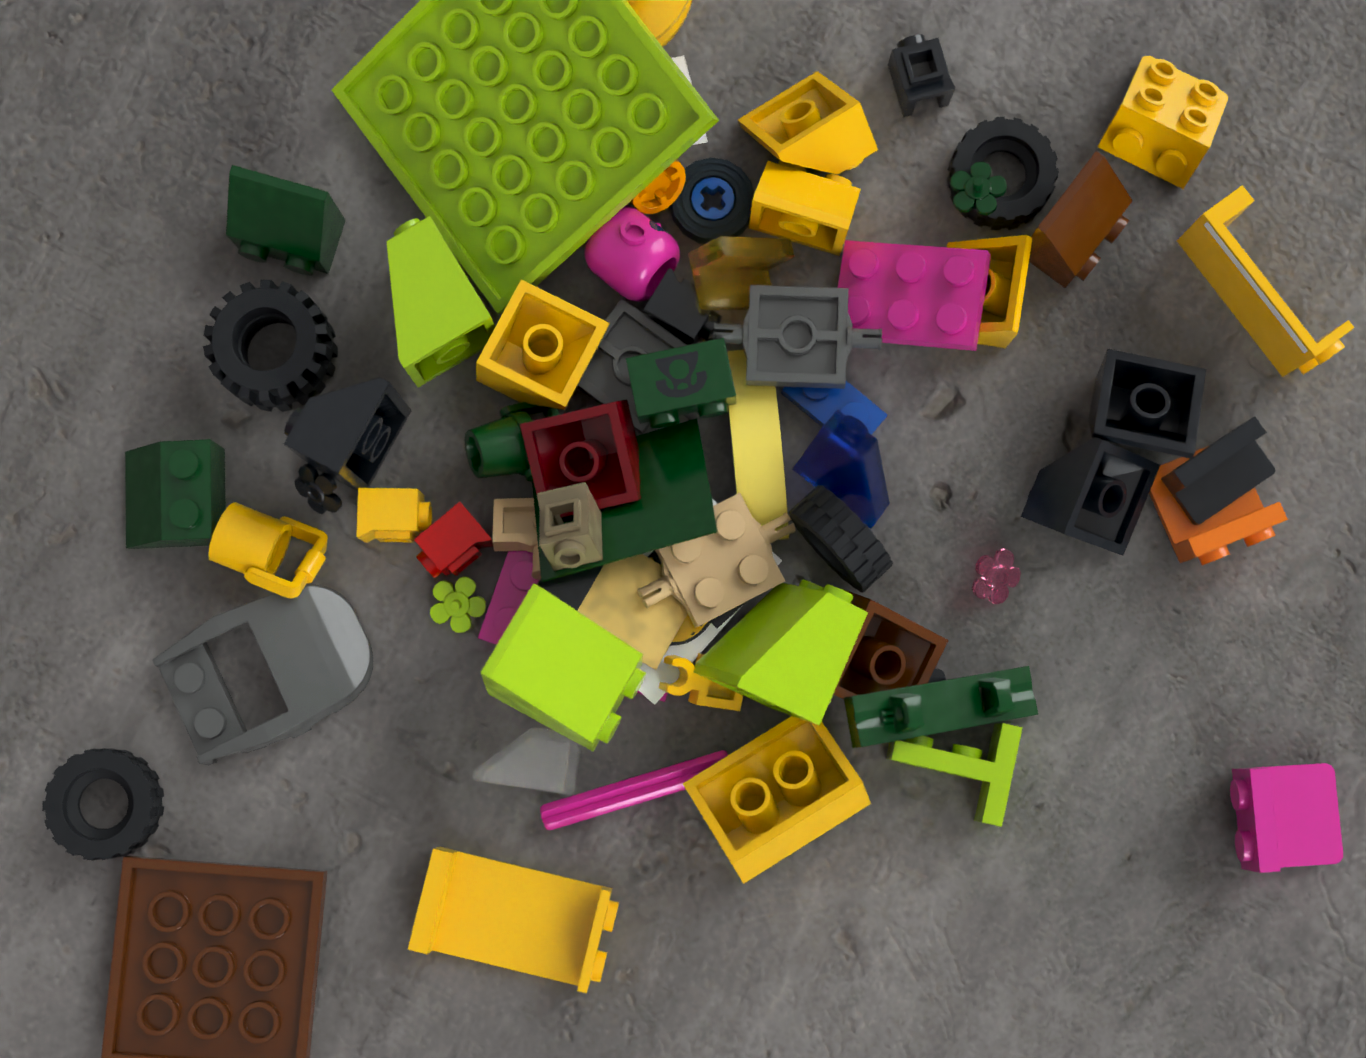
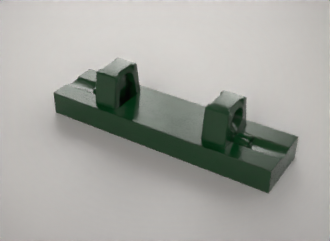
(939, 706)

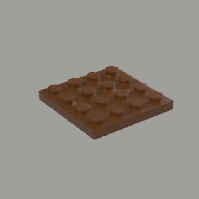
(213, 960)

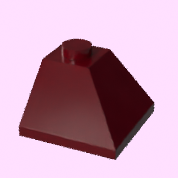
(588, 447)

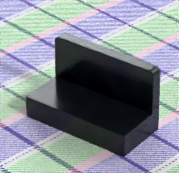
(1220, 472)

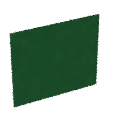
(672, 504)

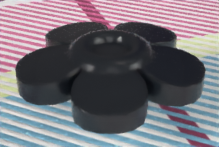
(318, 489)

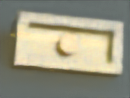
(730, 265)

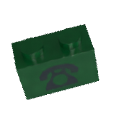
(682, 383)

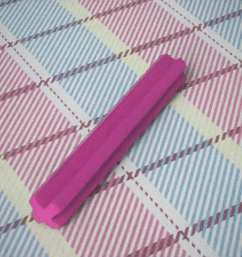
(625, 792)

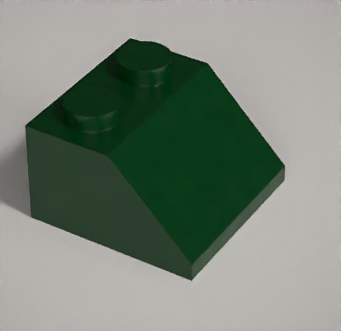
(282, 221)
(174, 493)

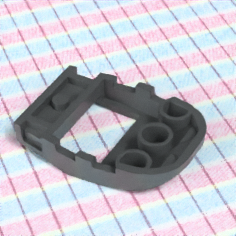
(311, 649)

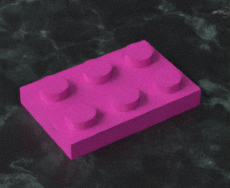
(916, 292)

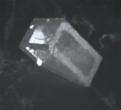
(535, 761)

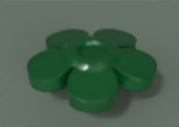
(977, 189)

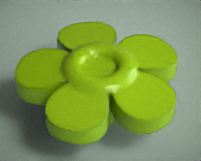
(457, 604)

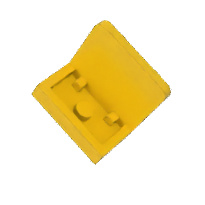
(1165, 121)

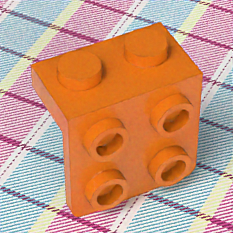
(1209, 540)

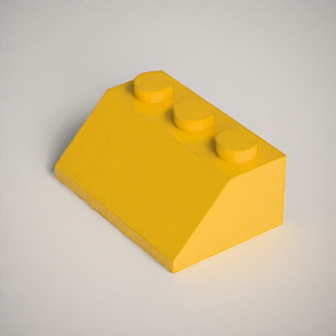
(777, 794)

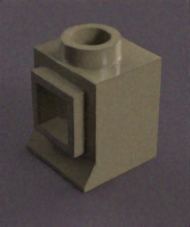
(572, 542)

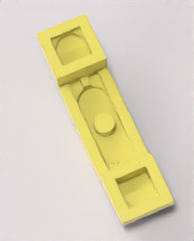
(757, 445)

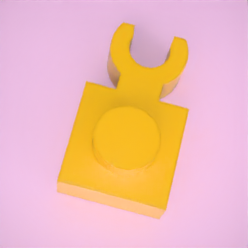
(702, 690)

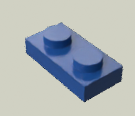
(822, 404)

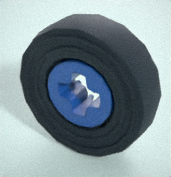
(713, 176)

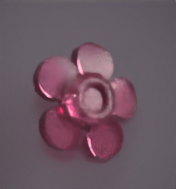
(997, 575)

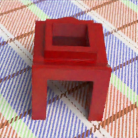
(452, 542)

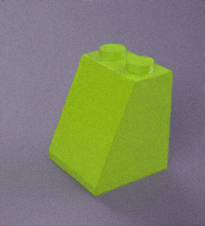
(433, 303)
(788, 649)
(563, 670)

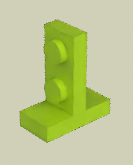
(967, 763)

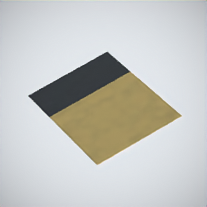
(612, 601)

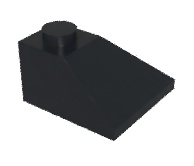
(1093, 494)

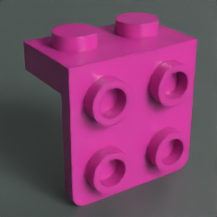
(1286, 816)

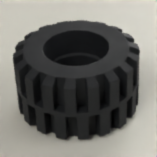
(247, 315)

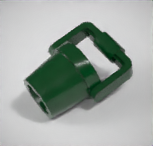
(499, 445)

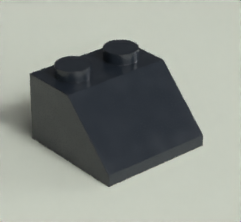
(1147, 403)

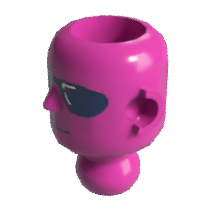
(631, 254)

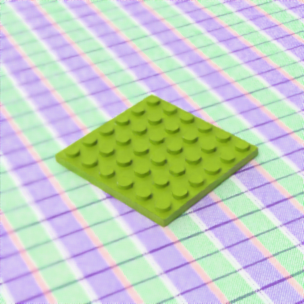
(522, 124)

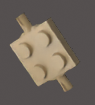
(722, 567)

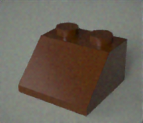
(1079, 222)
(888, 652)

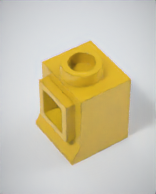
(392, 514)

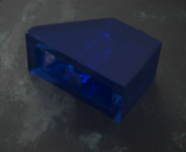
(849, 465)

